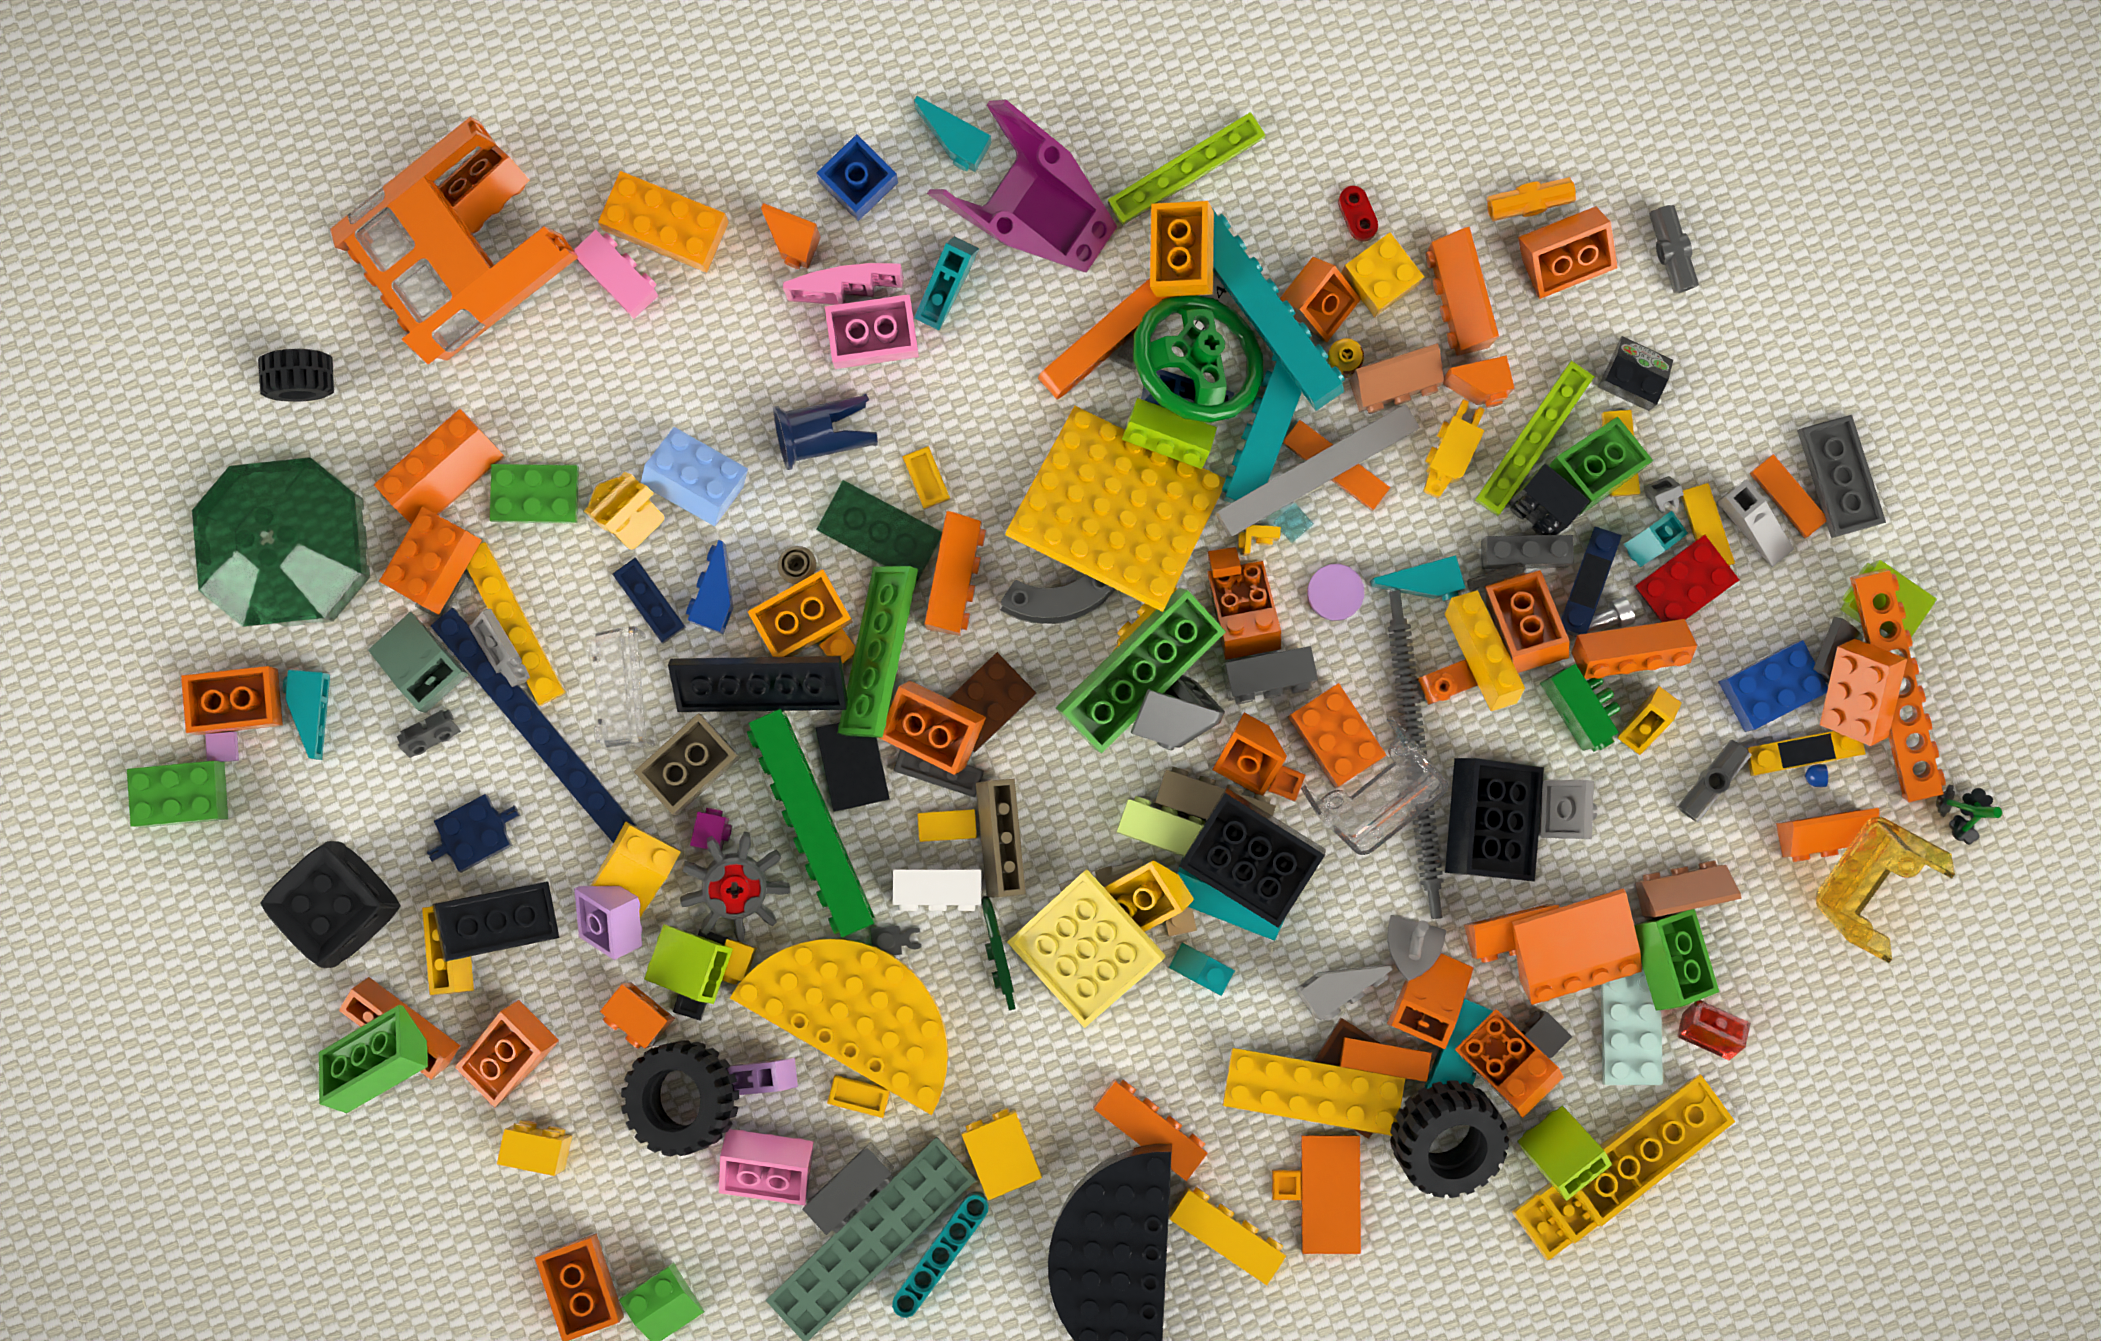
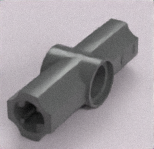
(1674, 249)
(1726, 766)

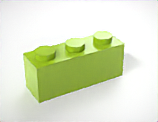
(1169, 434)

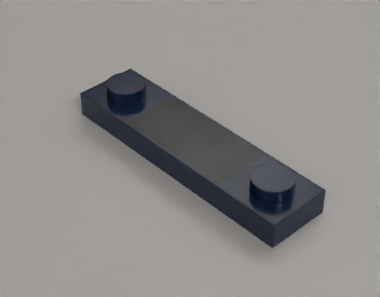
(1590, 581)

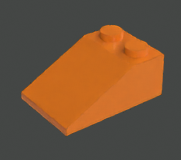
(506, 1052)

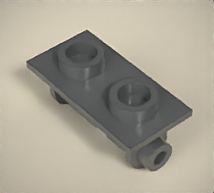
(416, 740)

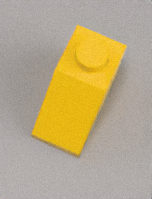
(1650, 720)

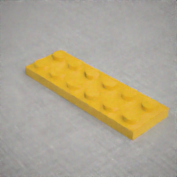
(1312, 1091)

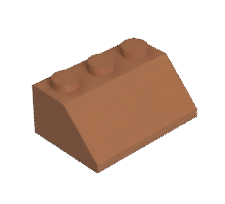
(1397, 379)
(1686, 889)

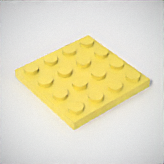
(1086, 948)

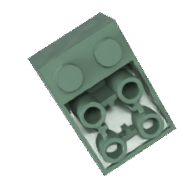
(417, 663)

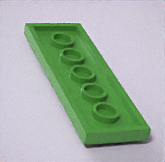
(878, 651)

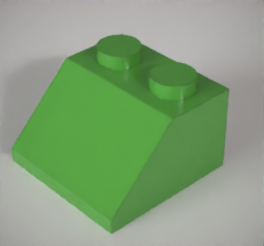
(661, 1304)

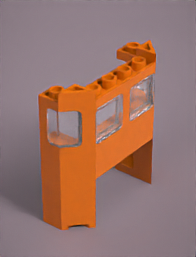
(432, 262)

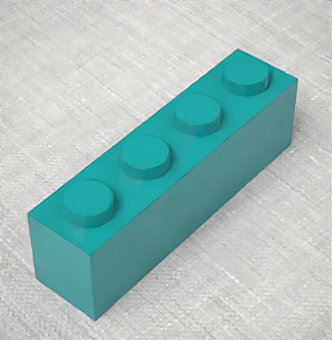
(1218, 905)
(1448, 1063)

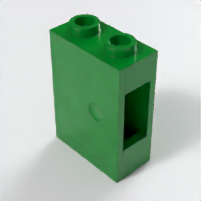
(1583, 708)

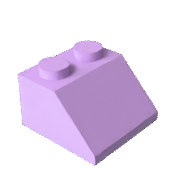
(609, 919)

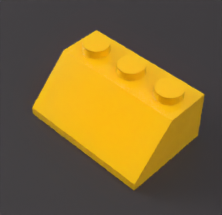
(1150, 894)

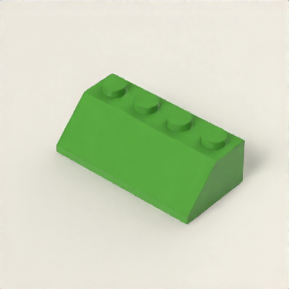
(371, 1060)

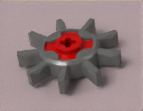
(718, 881)

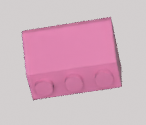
(765, 1166)

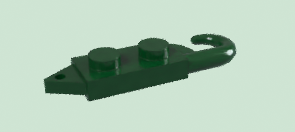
(996, 952)

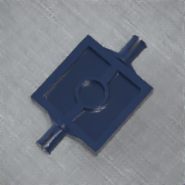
(473, 833)

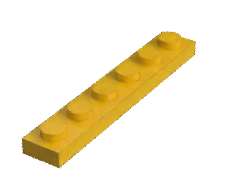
(505, 606)

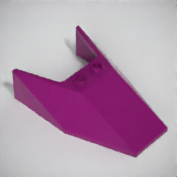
(1042, 200)

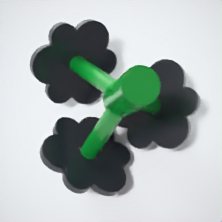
(1975, 804)

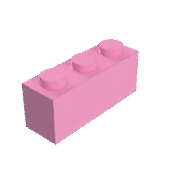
(616, 273)

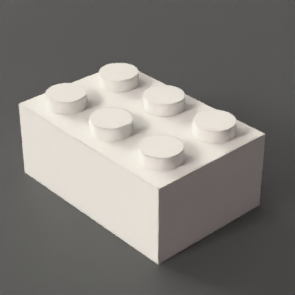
(937, 889)

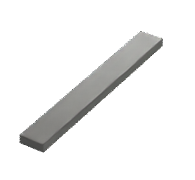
(1317, 470)

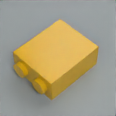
(1001, 1153)

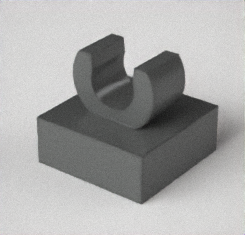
(1664, 491)

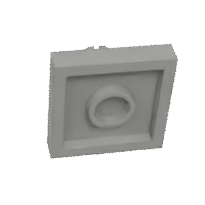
(1567, 809)

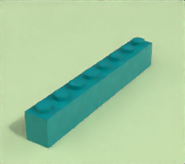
(1273, 318)

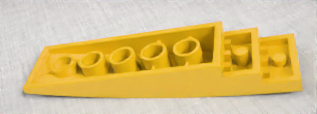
(1639, 1158)

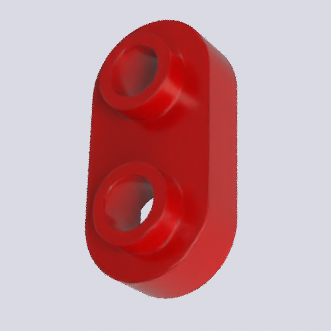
(1356, 212)

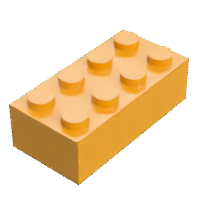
(663, 221)

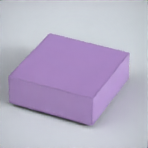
(222, 747)

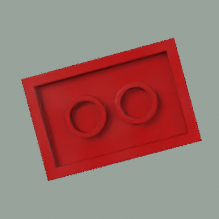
(1687, 581)

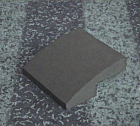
(1838, 634)

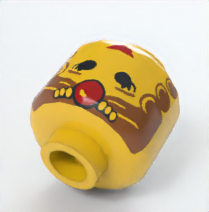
(1347, 348)

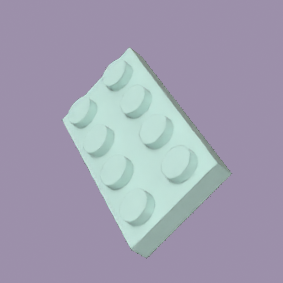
(1630, 1033)

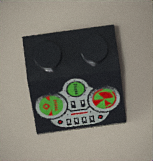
(1636, 374)

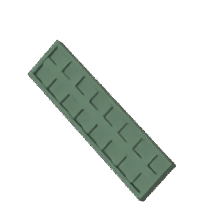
(871, 1240)

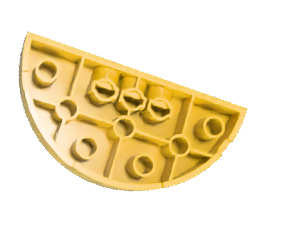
(858, 1010)

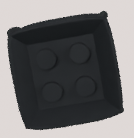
(330, 904)

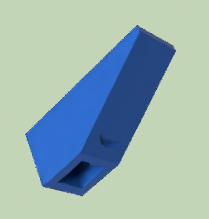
(714, 600)

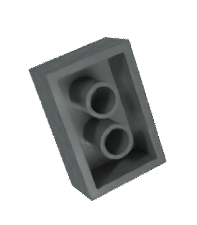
(1269, 675)
(849, 1189)

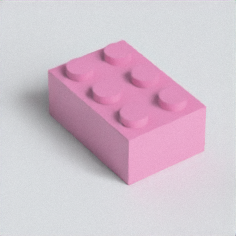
(871, 331)

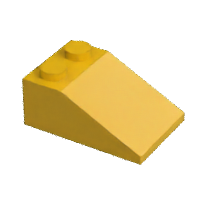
(637, 864)

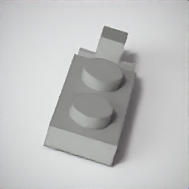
(498, 648)

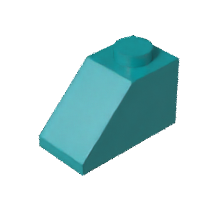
(1655, 539)
(1201, 969)

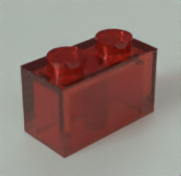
(1713, 1029)

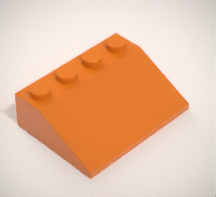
(1576, 947)

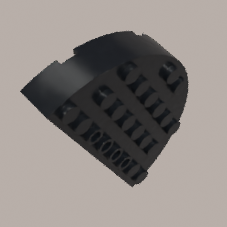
(1113, 1249)

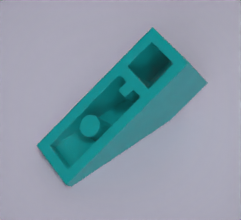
(959, 139)
(946, 282)
(1428, 580)
(308, 703)

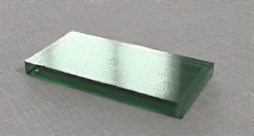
(878, 529)

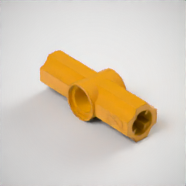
(1531, 199)

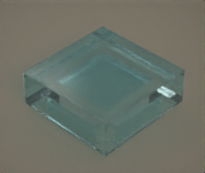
(1293, 523)

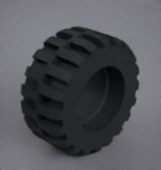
(645, 1106)
(1466, 1164)

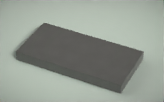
(1841, 476)

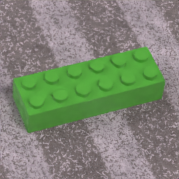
(1146, 660)

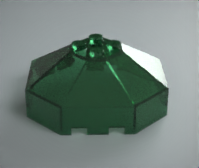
(315, 551)

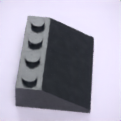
(1494, 819)
(1252, 857)

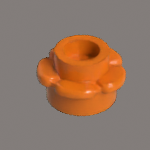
(1450, 687)

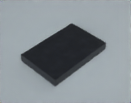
(851, 768)

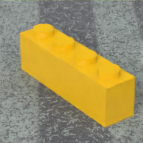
(1484, 650)
(1227, 1235)

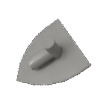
(1414, 945)

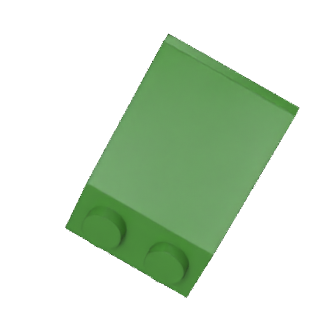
(1602, 462)

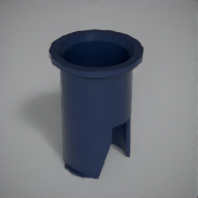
(810, 433)

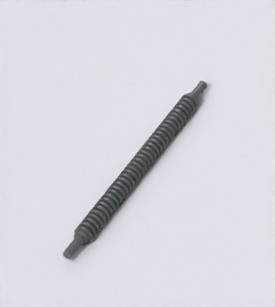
(1399, 625)

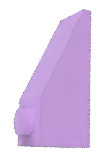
(765, 1076)

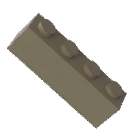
(1198, 796)
(1000, 838)

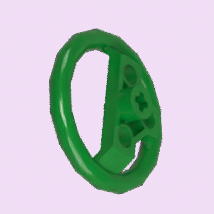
(1201, 354)

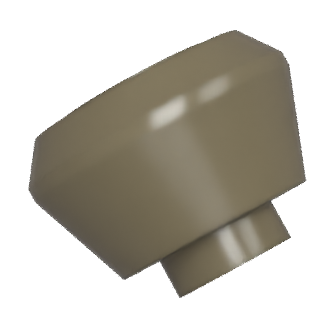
(796, 564)

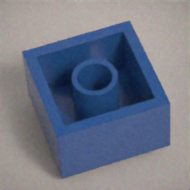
(857, 177)

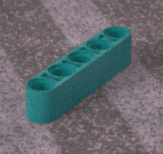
(938, 1268)

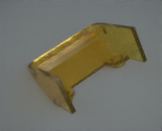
(1862, 869)

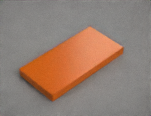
(1330, 1194)

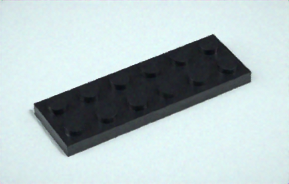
(758, 684)

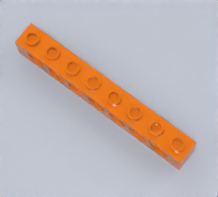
(1929, 782)

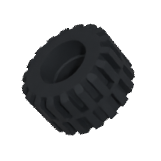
(296, 375)

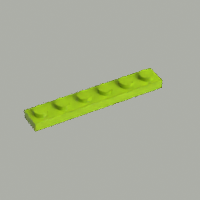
(1186, 168)
(1534, 438)

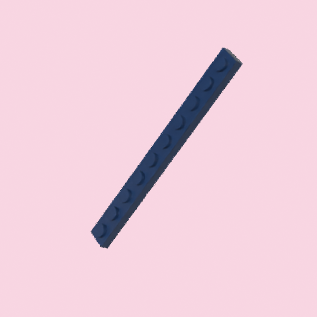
(534, 727)

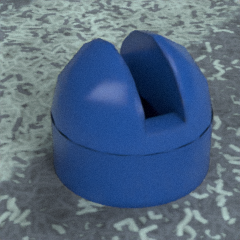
(1817, 775)

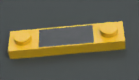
(1802, 752)

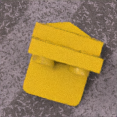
(624, 509)

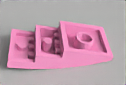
(833, 284)

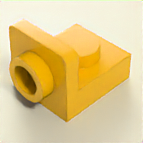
(1262, 534)

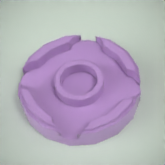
(1335, 592)

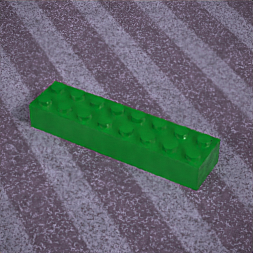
(812, 823)

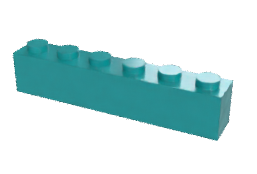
(1264, 435)

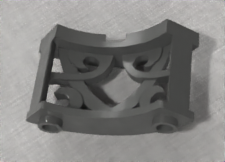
(1055, 604)

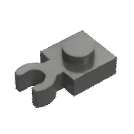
(891, 940)

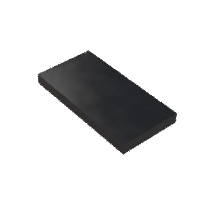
(495, 921)

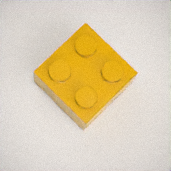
(1382, 274)
(534, 1148)

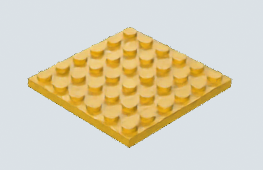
(1116, 509)

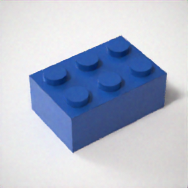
(1773, 686)

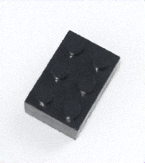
(1547, 502)

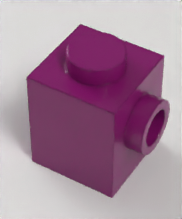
(710, 824)

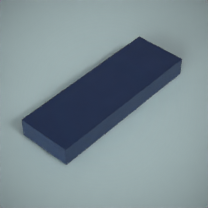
(649, 600)

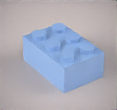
(694, 476)

